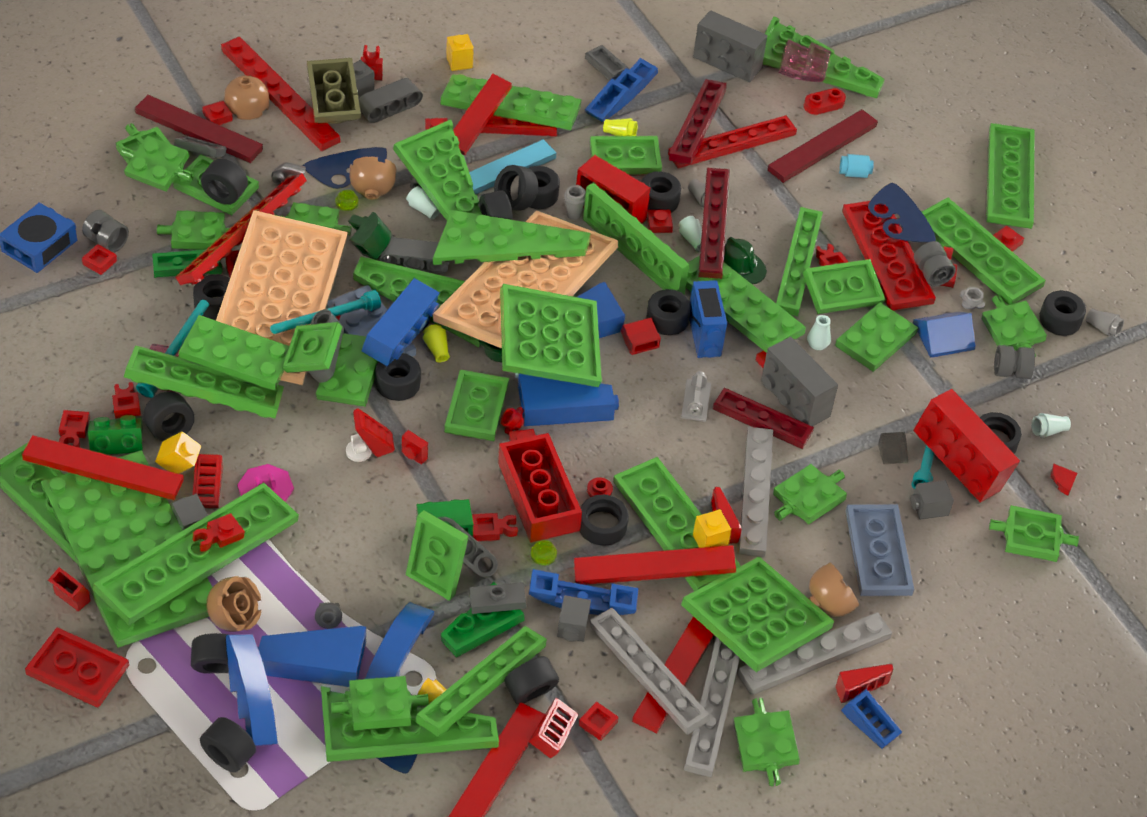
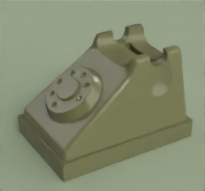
(333, 90)

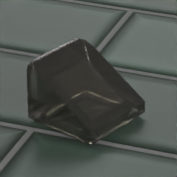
(893, 448)

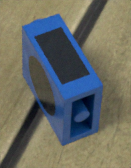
(38, 237)
(707, 319)

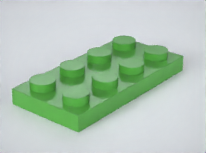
(235, 352)

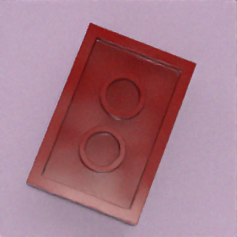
(77, 667)

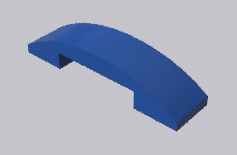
(550, 590)
(399, 641)

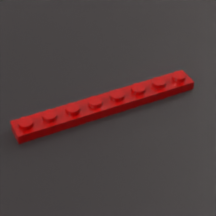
(280, 93)
(235, 235)

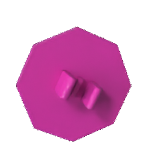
(272, 476)

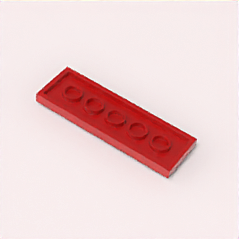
(891, 258)

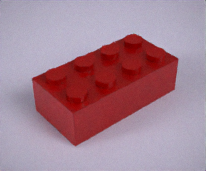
(966, 445)
(539, 487)

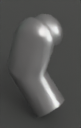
(284, 170)

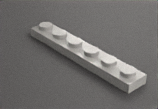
(756, 492)
(818, 653)
(650, 671)
(715, 701)

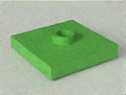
(312, 347)

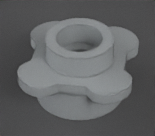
(972, 298)

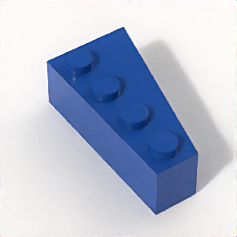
(401, 322)

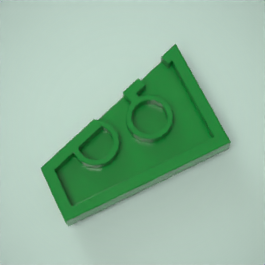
(475, 629)

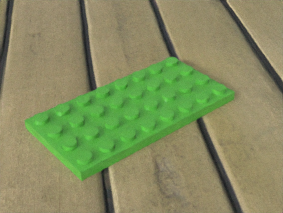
(113, 527)

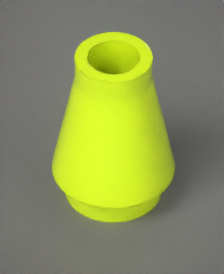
(621, 127)
(436, 341)

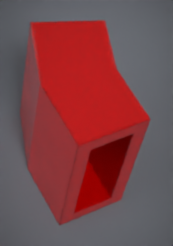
(640, 336)
(80, 595)

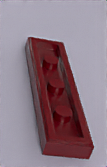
(763, 417)

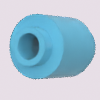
(856, 166)

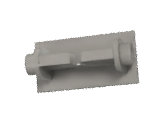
(696, 397)

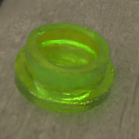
(347, 200)
(543, 553)

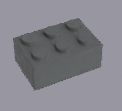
(730, 46)
(799, 382)

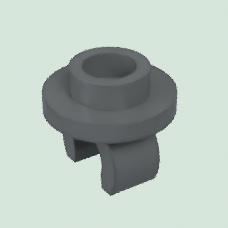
(328, 615)

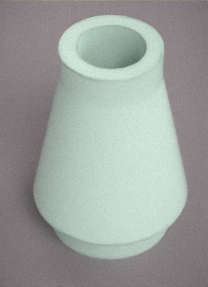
(421, 202)
(692, 231)
(819, 335)
(1047, 425)

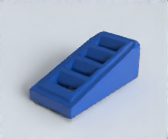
(859, 718)

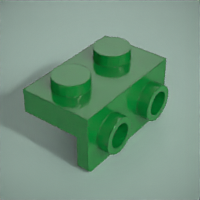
(115, 435)

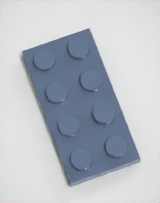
(361, 321)
(879, 550)

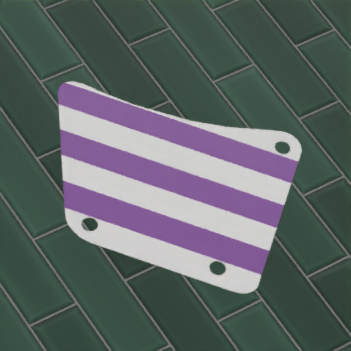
(194, 699)

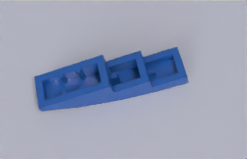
(622, 90)
(252, 688)

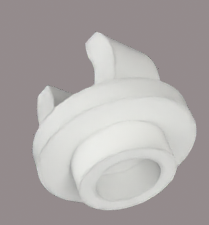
(357, 449)

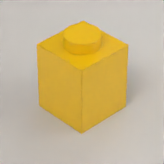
(459, 52)
(178, 453)
(711, 530)

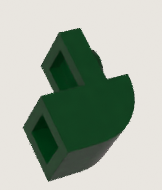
(370, 236)

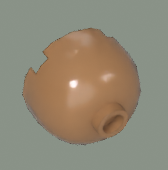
(246, 97)
(372, 177)
(831, 592)
(234, 604)

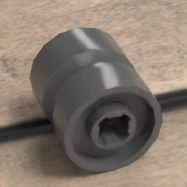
(105, 231)
(934, 263)
(1011, 361)

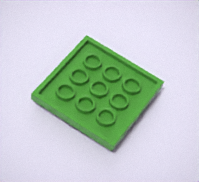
(550, 335)
(757, 613)

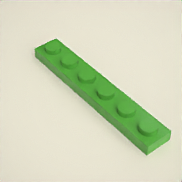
(798, 259)
(480, 681)

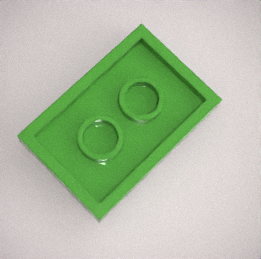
(628, 153)
(196, 191)
(843, 286)
(876, 336)
(352, 374)
(476, 405)
(436, 555)

